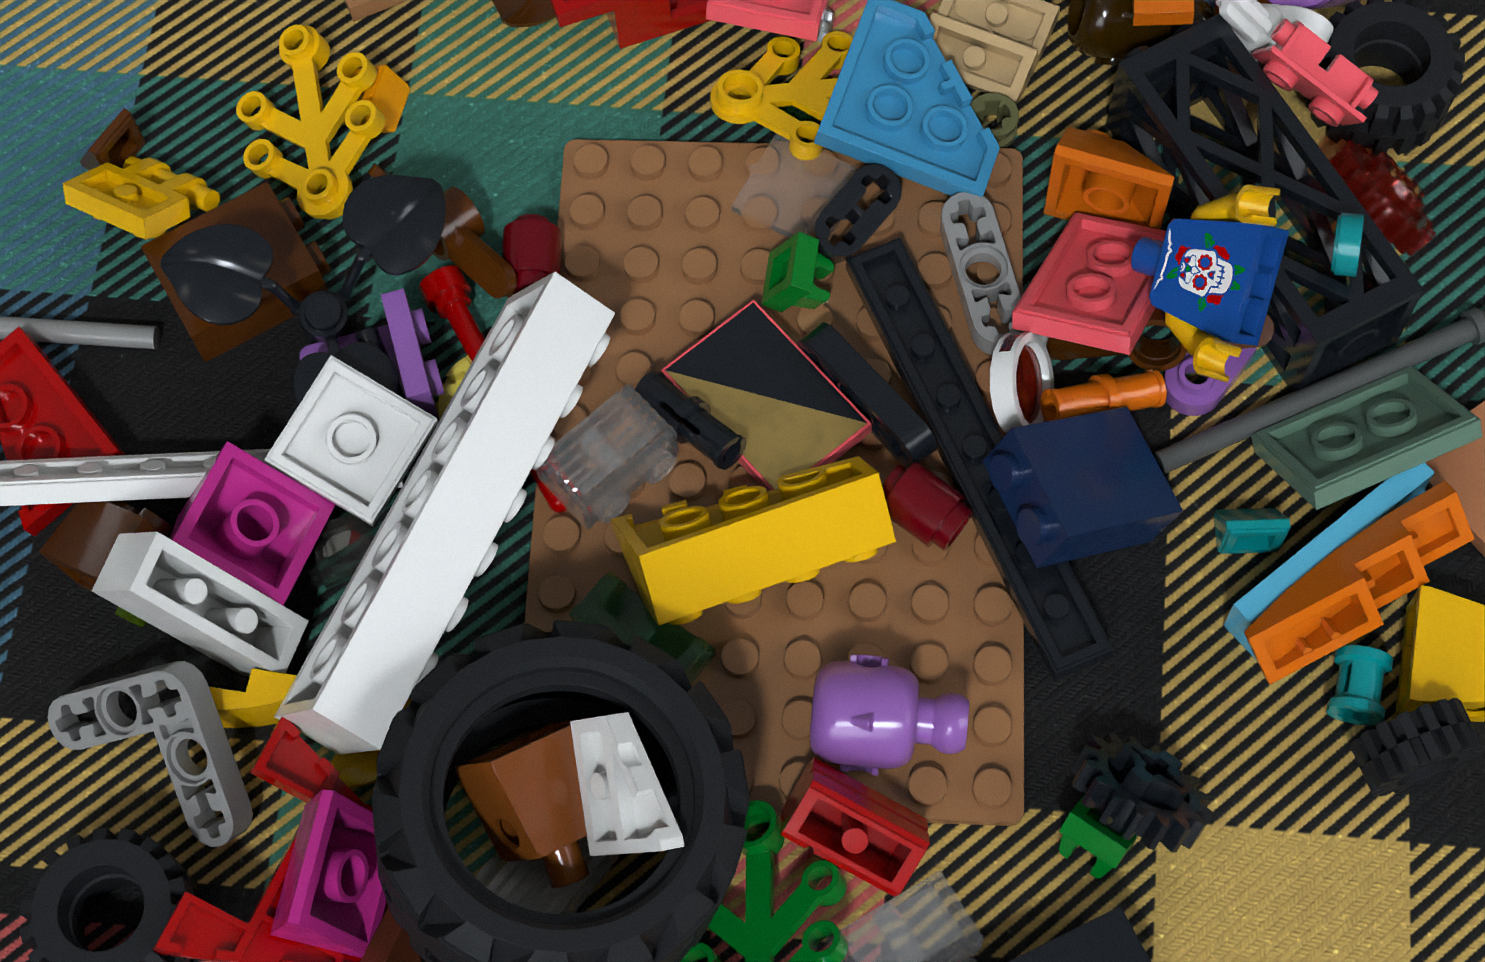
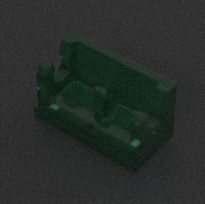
(624, 613)

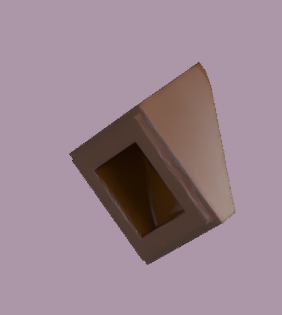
(116, 143)

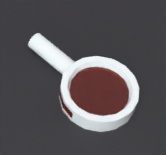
(1018, 377)

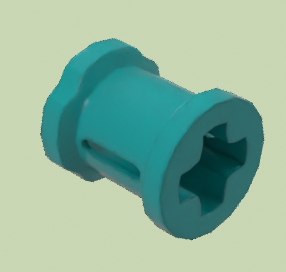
(1359, 685)

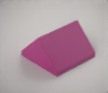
(252, 522)
(332, 878)

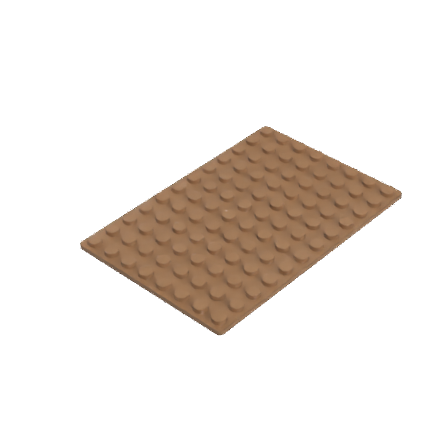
(662, 249)

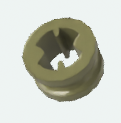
(1004, 109)

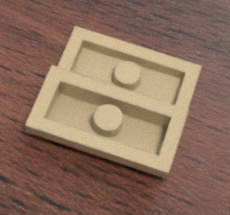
(994, 41)

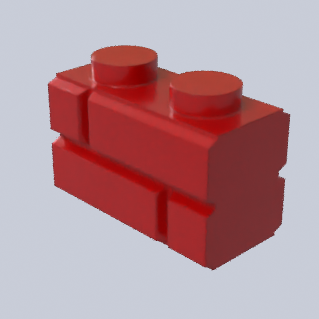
(855, 827)

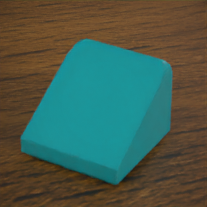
(1250, 530)

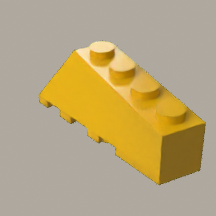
(755, 539)

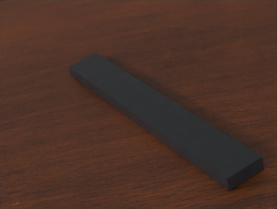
(965, 435)

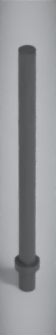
(1468, 329)

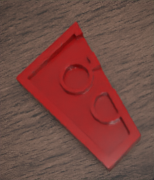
(43, 418)

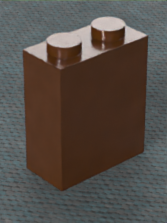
(294, 266)

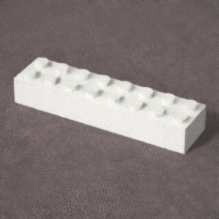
(447, 517)

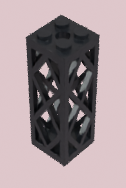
(1154, 100)

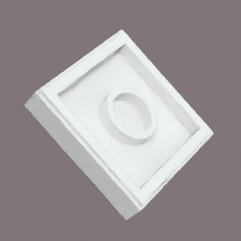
(351, 440)

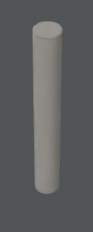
(84, 332)

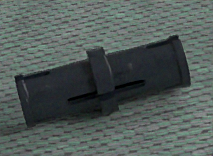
(692, 420)

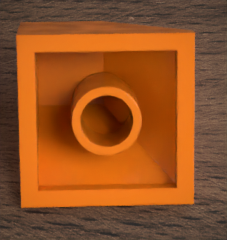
(1106, 180)

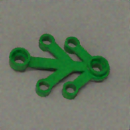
(766, 932)

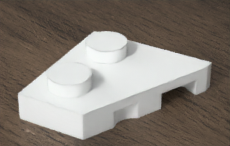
(620, 790)

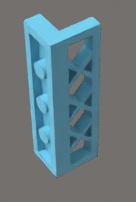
(1378, 503)

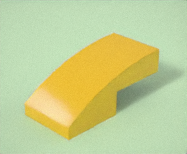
(257, 704)

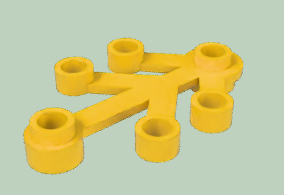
(306, 54)
(748, 97)

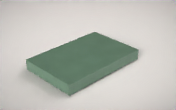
(1365, 436)

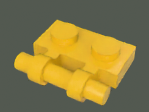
(139, 196)

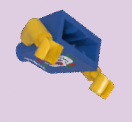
(1216, 275)

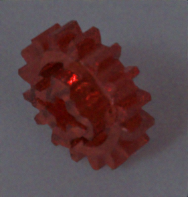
(1386, 195)

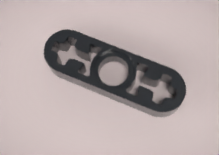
(891, 417)

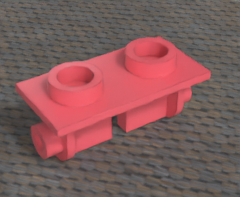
(1332, 91)

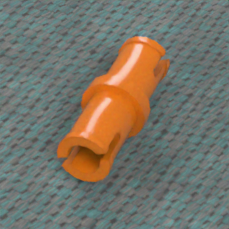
(1104, 394)

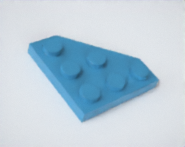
(907, 105)

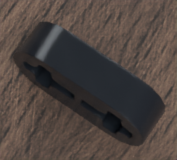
(862, 222)

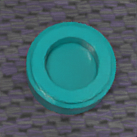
(1347, 244)

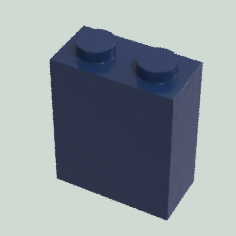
(1081, 486)

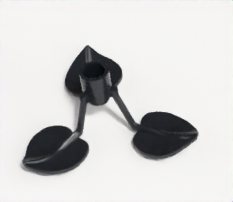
(225, 266)

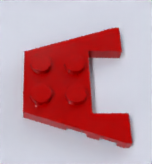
(213, 935)

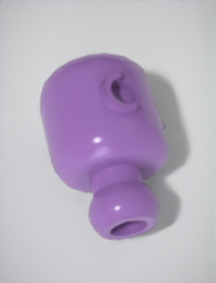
(872, 716)

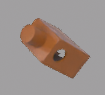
(532, 800)

